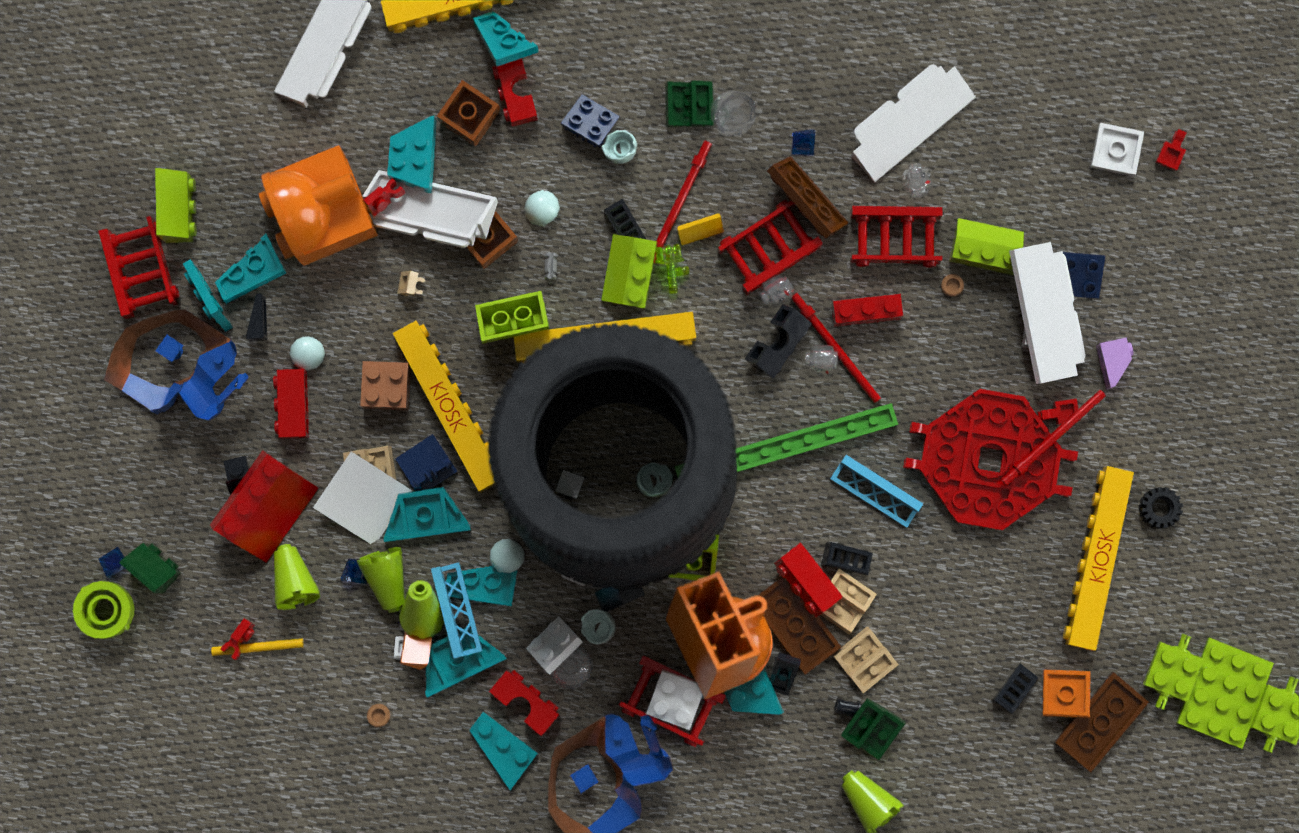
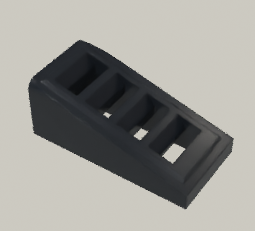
(626, 212)
(258, 321)
(828, 554)
(998, 698)

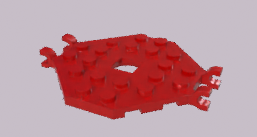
(953, 455)

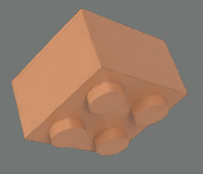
(385, 385)

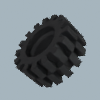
(1172, 501)

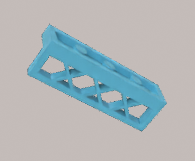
(882, 484)
(447, 610)

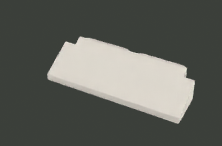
(320, 49)
(901, 127)
(441, 216)
(1048, 312)

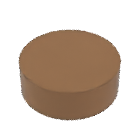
(952, 285)
(378, 715)

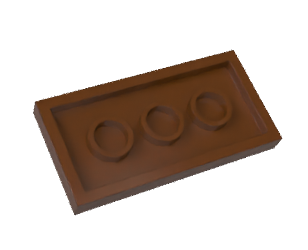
(807, 197)
(796, 628)
(1111, 713)

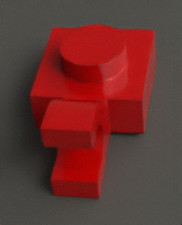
(1171, 153)
(380, 197)
(1061, 411)
(242, 633)

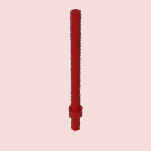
(697, 163)
(809, 313)
(1021, 466)

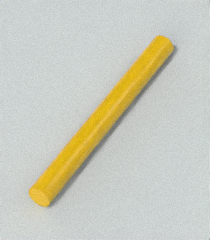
(261, 646)

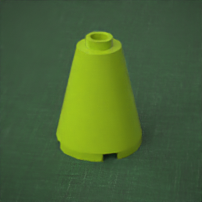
(385, 577)
(292, 579)
(421, 611)
(870, 801)

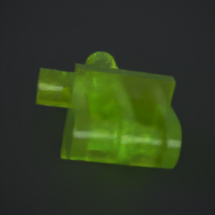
(670, 261)

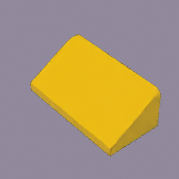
(700, 229)

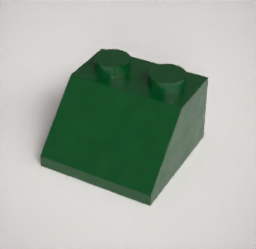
(151, 567)

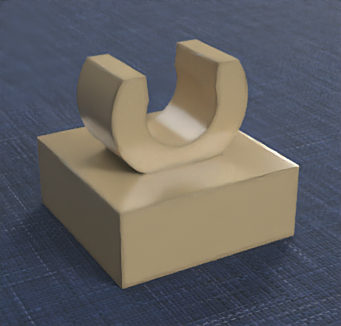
(408, 283)

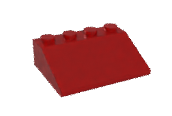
(263, 506)

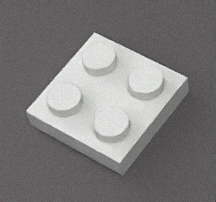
(1117, 149)
(554, 645)
(675, 700)

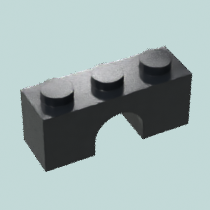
(790, 329)

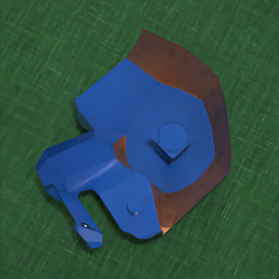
(195, 389)
(631, 768)

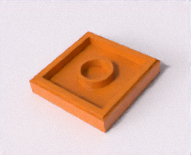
(1066, 693)

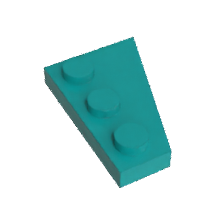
(501, 40)
(252, 271)
(203, 293)
(486, 585)
(504, 750)

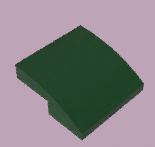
(691, 97)
(873, 728)

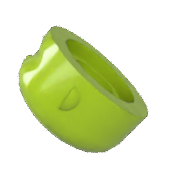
(85, 606)

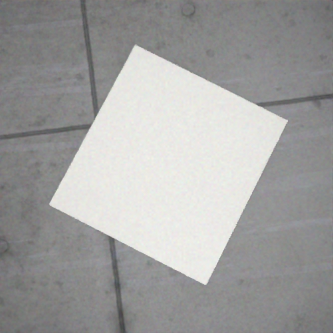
(360, 498)

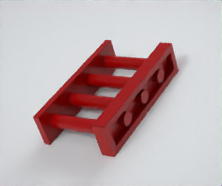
(885, 215)
(789, 256)
(123, 283)
(649, 668)

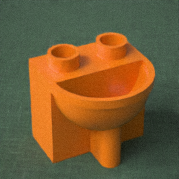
(316, 207)
(719, 634)

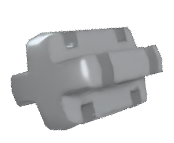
(550, 266)

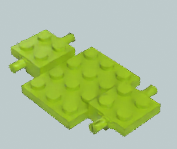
(1224, 693)

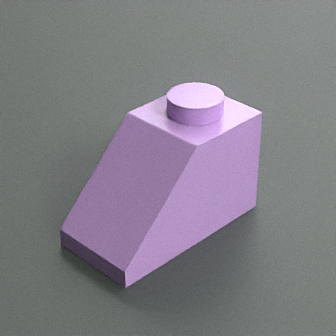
(1114, 359)

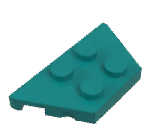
(413, 155)
(424, 514)
(445, 670)
(755, 696)

